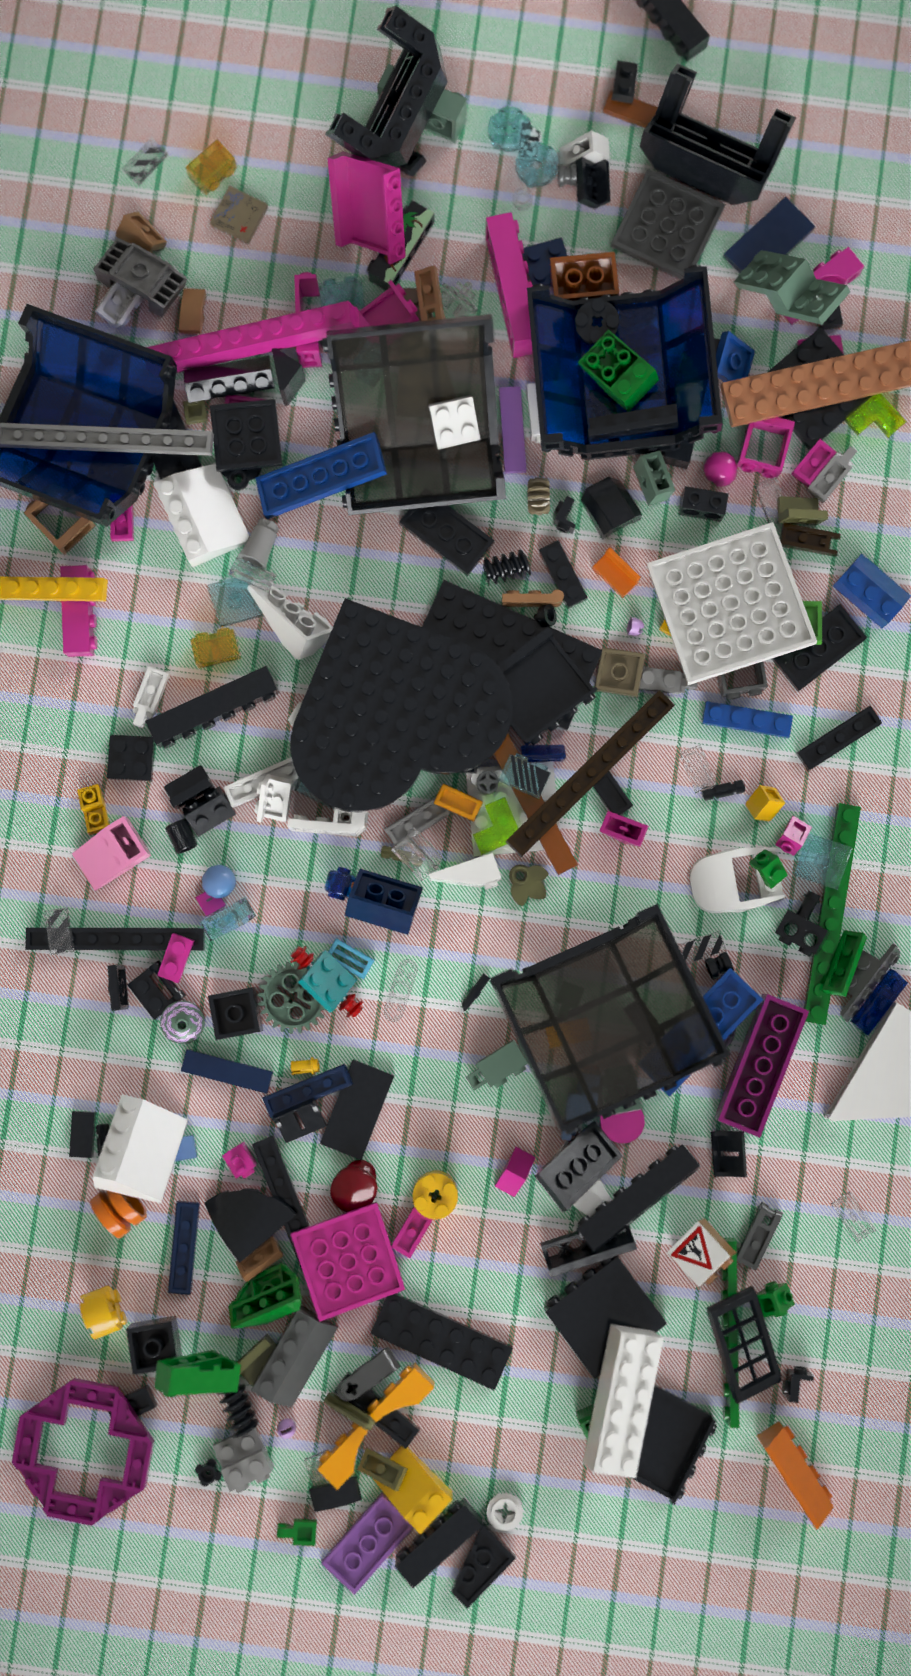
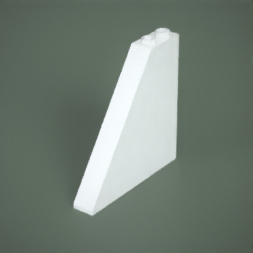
(882, 1074)

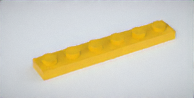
(53, 588)

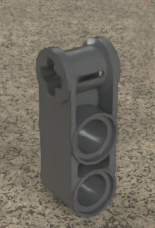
(368, 1375)

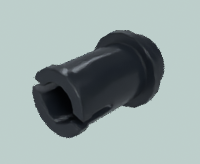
(808, 904)

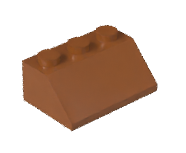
(584, 276)

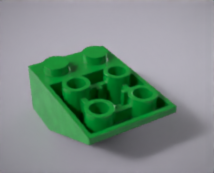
(619, 370)

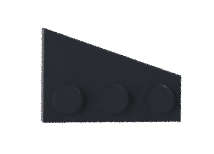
(482, 1566)

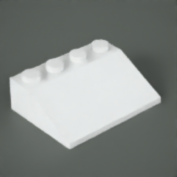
(202, 513)
(139, 1150)

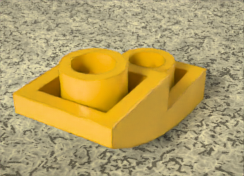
(94, 808)

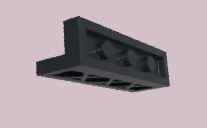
(633, 422)
(583, 1256)

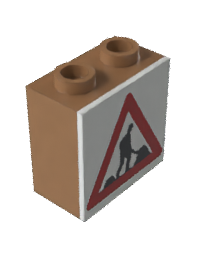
(702, 1253)

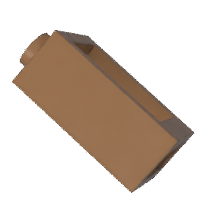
(69, 538)

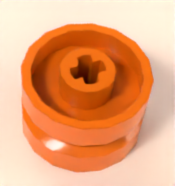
(118, 1212)

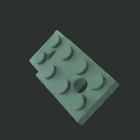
(792, 287)

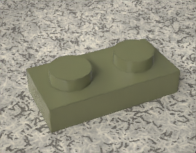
(382, 1469)

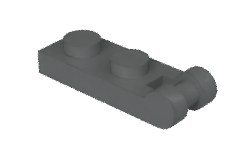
(758, 1236)

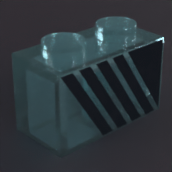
(524, 775)

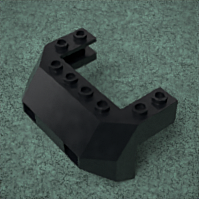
(405, 99)
(706, 155)

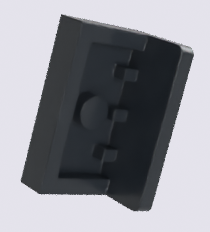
(592, 183)
(208, 811)

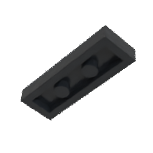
(563, 574)

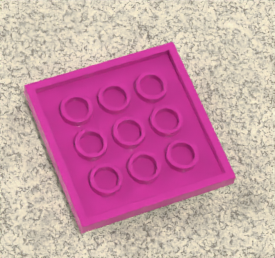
(347, 1261)

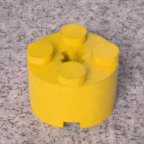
(442, 1205)
(102, 1312)

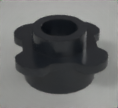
(214, 1475)

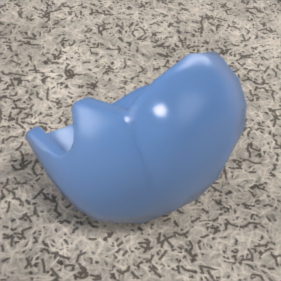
(218, 881)

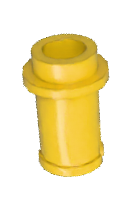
(305, 1066)

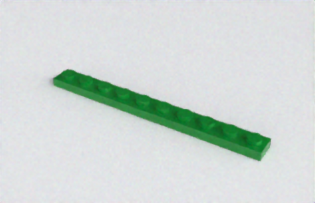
(831, 917)

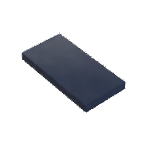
(776, 232)

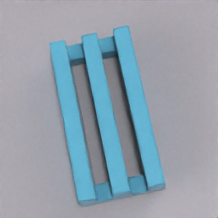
(366, 967)

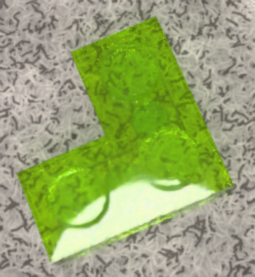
(875, 410)
(503, 827)

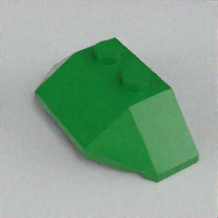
(266, 1298)

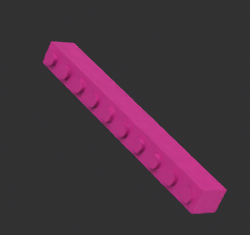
(259, 336)

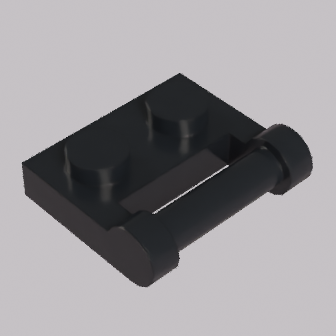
(151, 995)

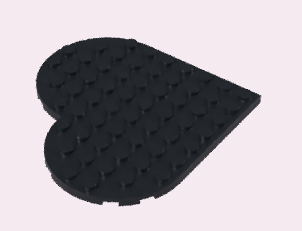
(394, 705)

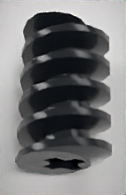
(506, 567)
(239, 1411)

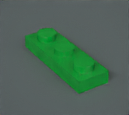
(844, 963)

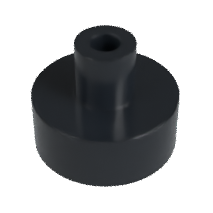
(546, 615)

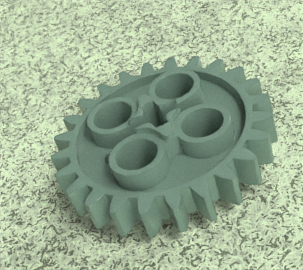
(282, 1014)

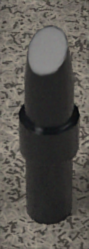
(475, 991)

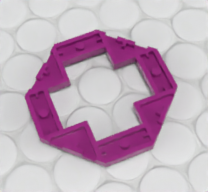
(123, 1424)

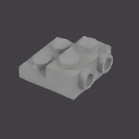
(243, 1460)

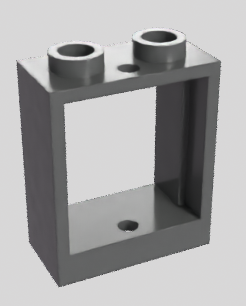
(753, 690)

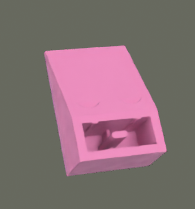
(111, 853)

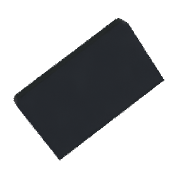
(188, 787)

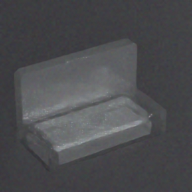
(417, 854)

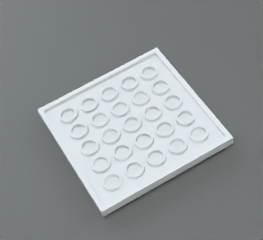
(731, 603)

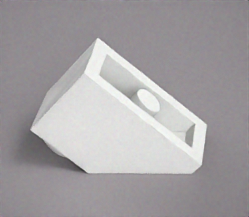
(589, 146)

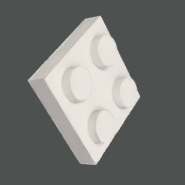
(454, 422)

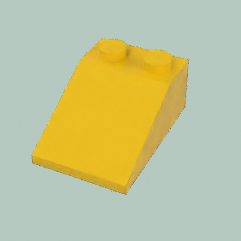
(421, 1493)

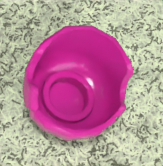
(720, 468)

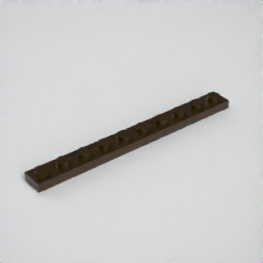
(589, 774)

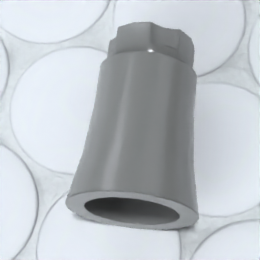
(260, 543)

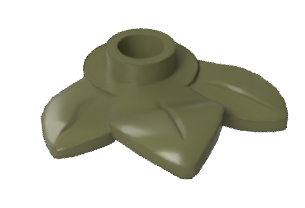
(530, 886)

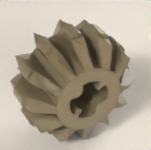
(539, 496)

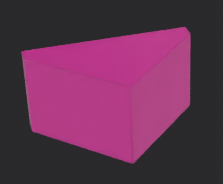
(623, 829)
(515, 1171)

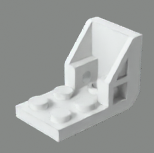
(353, 827)

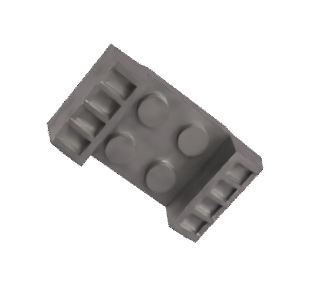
(141, 274)

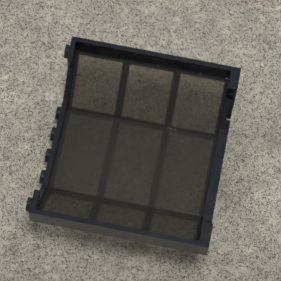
(385, 387)
(610, 1021)

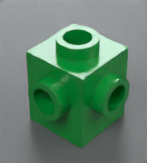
(775, 1299)

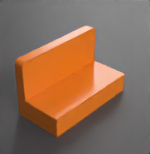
(616, 572)

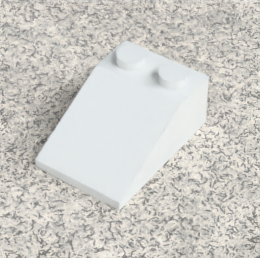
(472, 873)

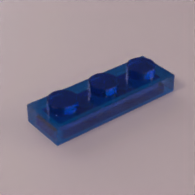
(879, 1002)

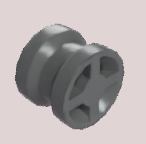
(566, 175)
(487, 778)

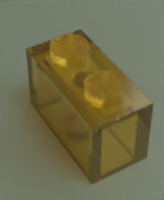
(211, 167)
(215, 647)

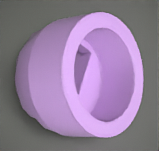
(634, 626)
(284, 1424)

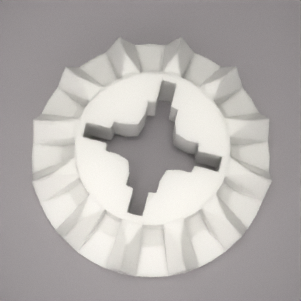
(512, 1519)

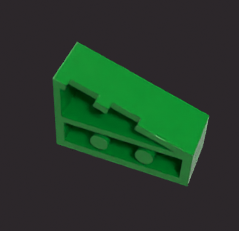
(197, 1374)

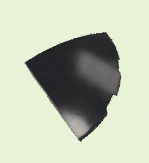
(247, 1219)

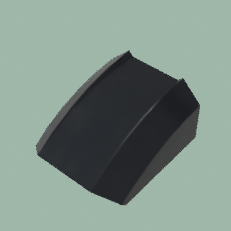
(610, 506)

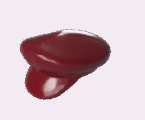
(354, 1186)

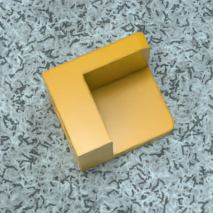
(764, 803)

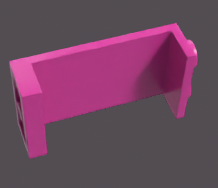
(307, 286)

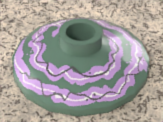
(186, 1012)

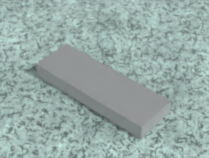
(420, 819)

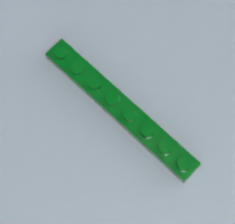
(729, 1276)

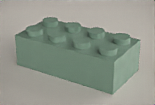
(448, 116)

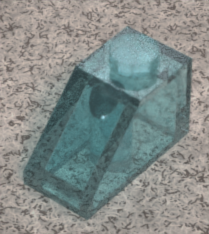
(228, 919)

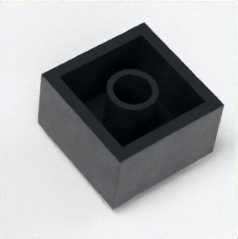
(235, 1013)
(152, 1342)

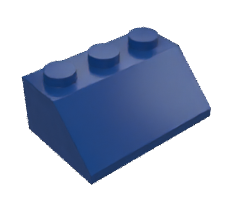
(872, 591)

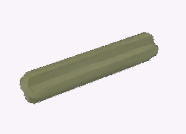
(349, 1411)

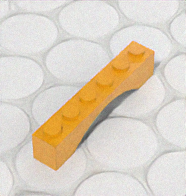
(407, 1391)

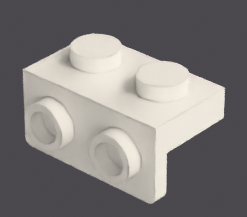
(117, 305)
(274, 798)

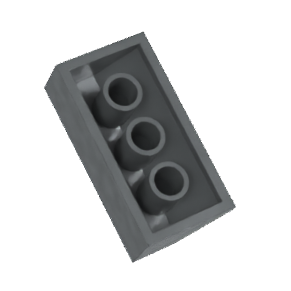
(293, 1358)

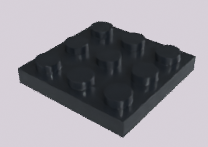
(246, 435)

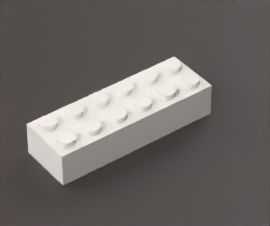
(623, 1401)

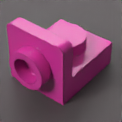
(793, 836)

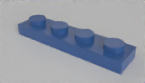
(747, 719)

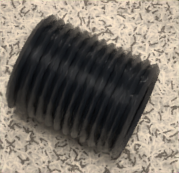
(181, 836)

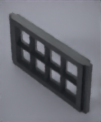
(730, 1304)

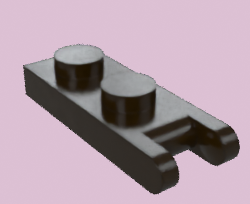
(808, 539)

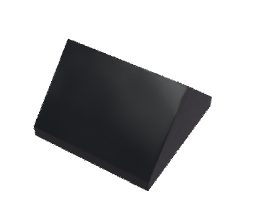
(289, 375)

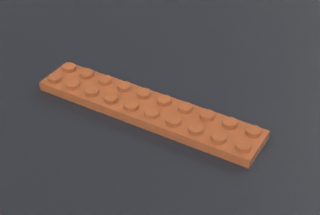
(817, 384)

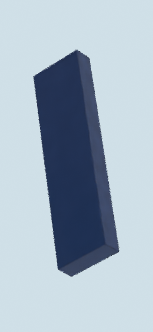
(227, 1071)
(315, 1086)
(184, 1247)

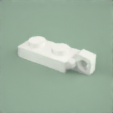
(149, 695)

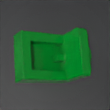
(769, 868)

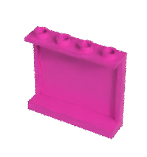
(367, 204)

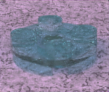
(509, 141)
(542, 154)

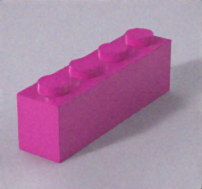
(78, 618)

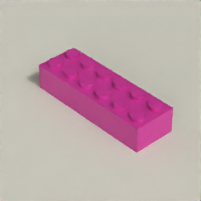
(511, 279)

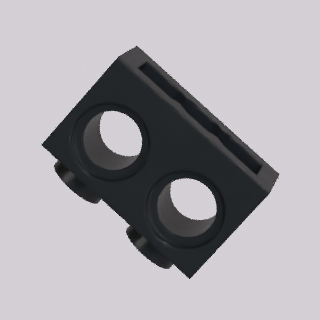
(703, 504)
(804, 928)

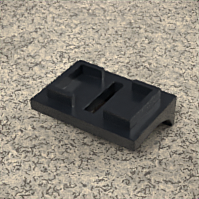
(289, 1124)
(728, 1165)

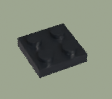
(131, 758)

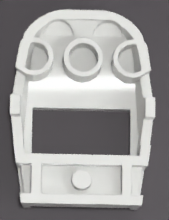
(715, 883)

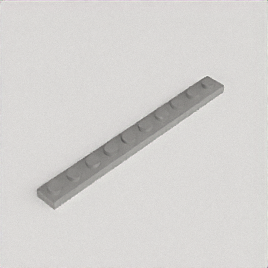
(106, 439)

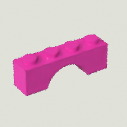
(840, 269)

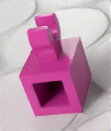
(240, 1161)

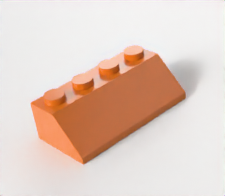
(796, 1472)

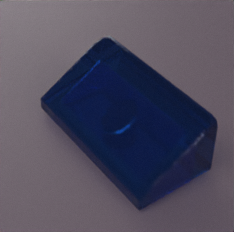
(544, 753)

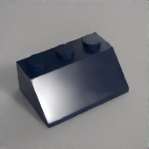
(383, 901)

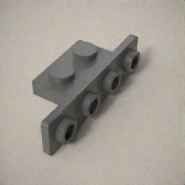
(866, 976)

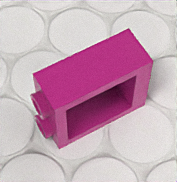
(773, 425)

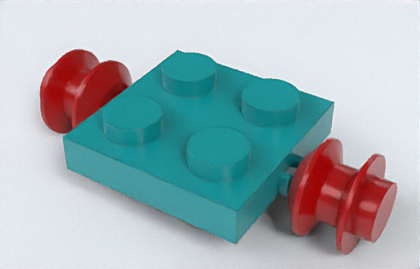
(327, 981)

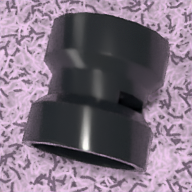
(718, 965)

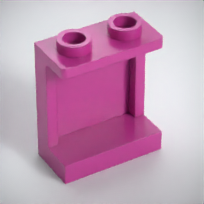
(388, 309)

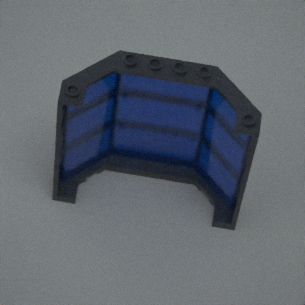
(665, 329)
(84, 380)

